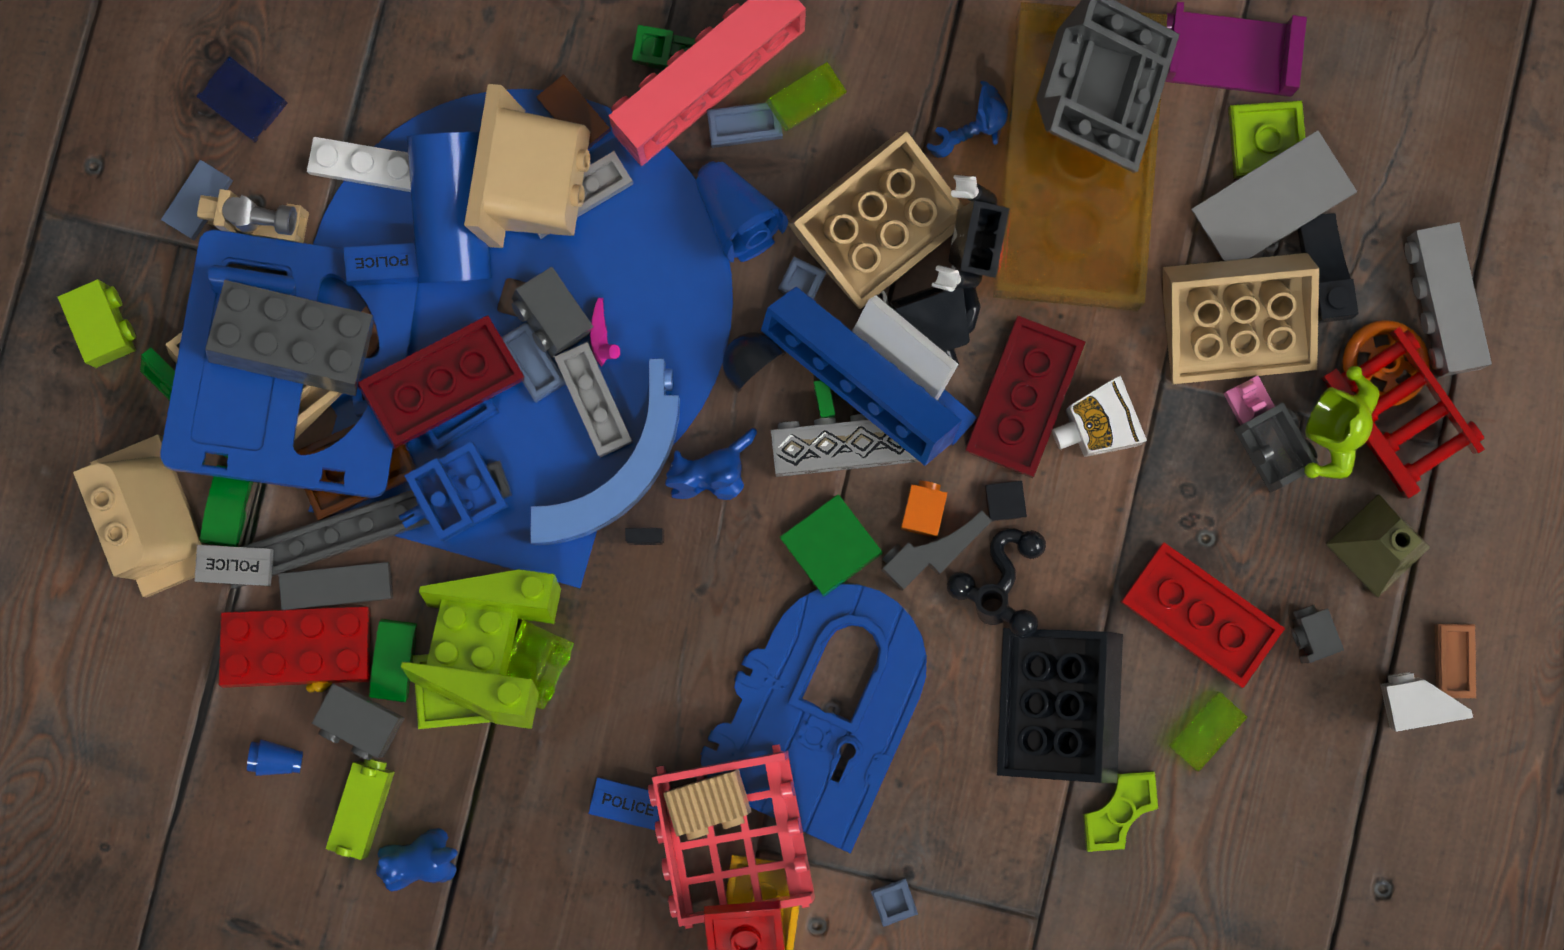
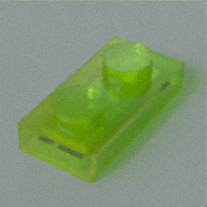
(806, 96)
(1208, 731)

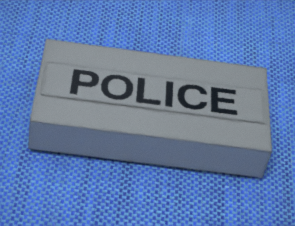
(234, 565)

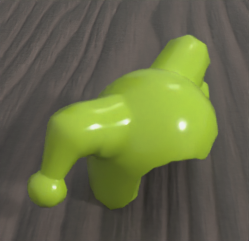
(1342, 425)

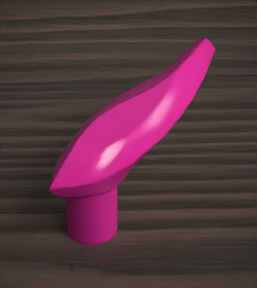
(599, 337)

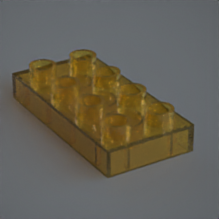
(1073, 217)

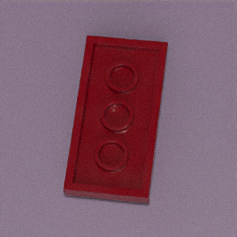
(440, 381)
(1025, 396)

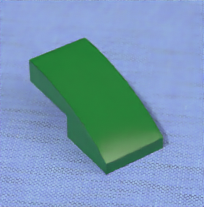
(656, 46)
(225, 511)
(393, 646)

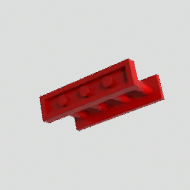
(1386, 445)

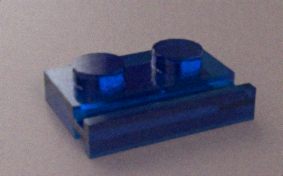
(242, 99)

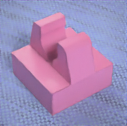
(1249, 400)

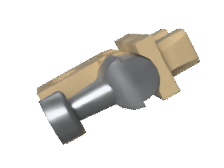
(245, 217)

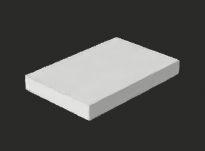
(905, 346)

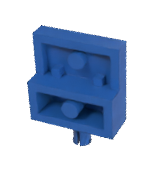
(453, 493)

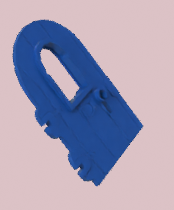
(777, 714)

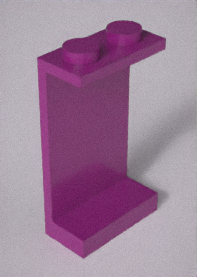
(1237, 52)

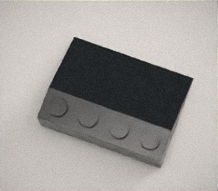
(1060, 705)

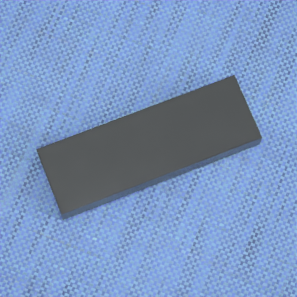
(335, 586)

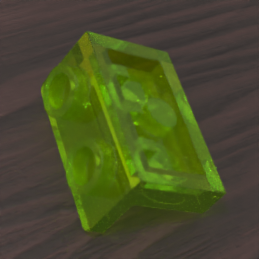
(539, 657)

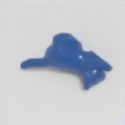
(715, 472)
(422, 860)

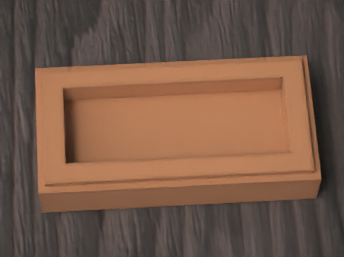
(1455, 659)

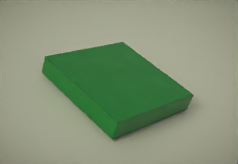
(831, 545)

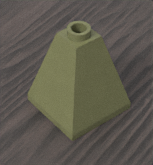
(1378, 545)

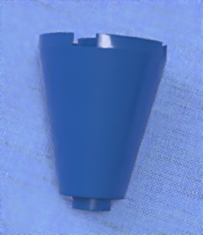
(738, 212)

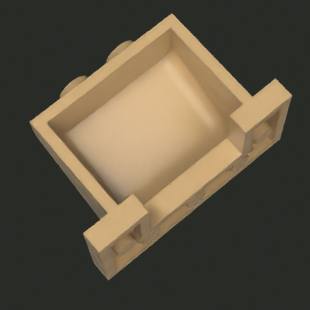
(525, 172)
(141, 516)

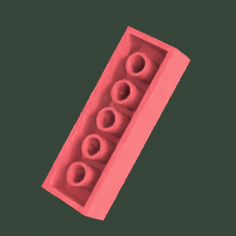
(704, 74)

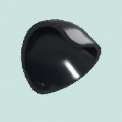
(748, 356)

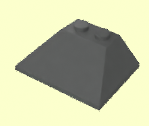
(1106, 80)

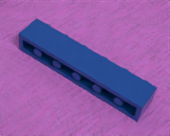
(860, 375)

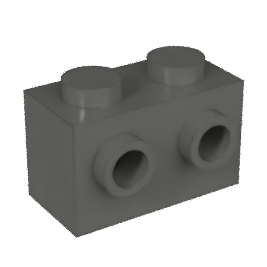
(550, 313)
(357, 721)

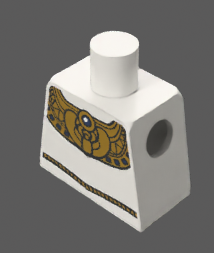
(1101, 422)

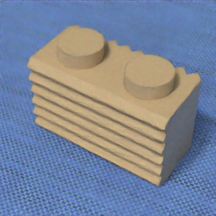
(707, 804)

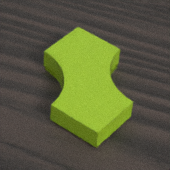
(1109, 824)

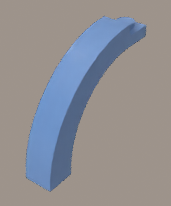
(626, 488)

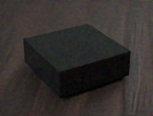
(1005, 501)
(644, 536)

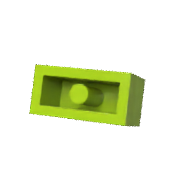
(98, 323)

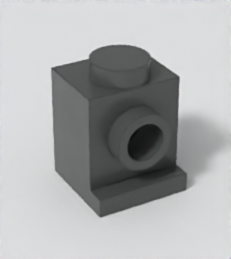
(1315, 634)

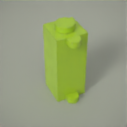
(360, 809)

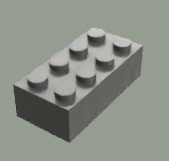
(289, 338)

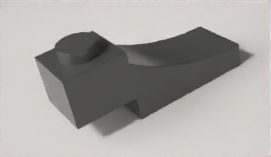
(908, 562)

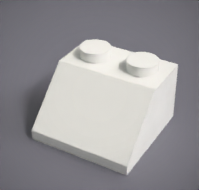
(1417, 703)

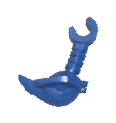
(990, 119)

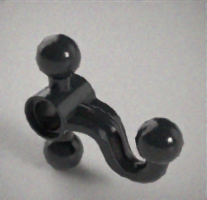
(962, 585)

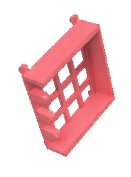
(787, 826)

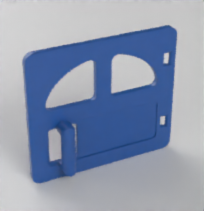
(255, 414)

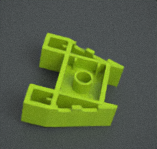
(476, 642)

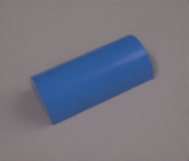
(440, 190)

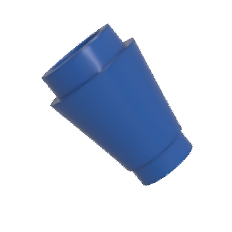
(273, 759)

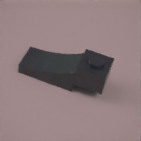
(1336, 288)

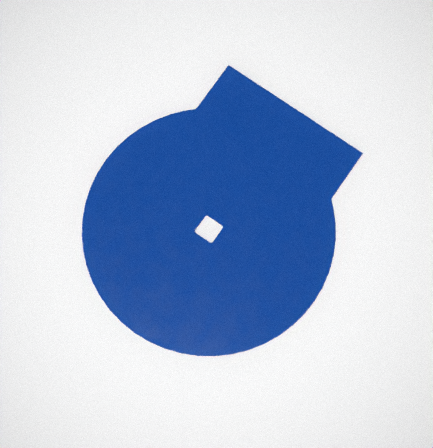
(662, 299)

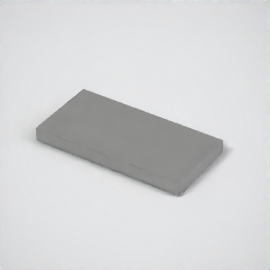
(1274, 199)

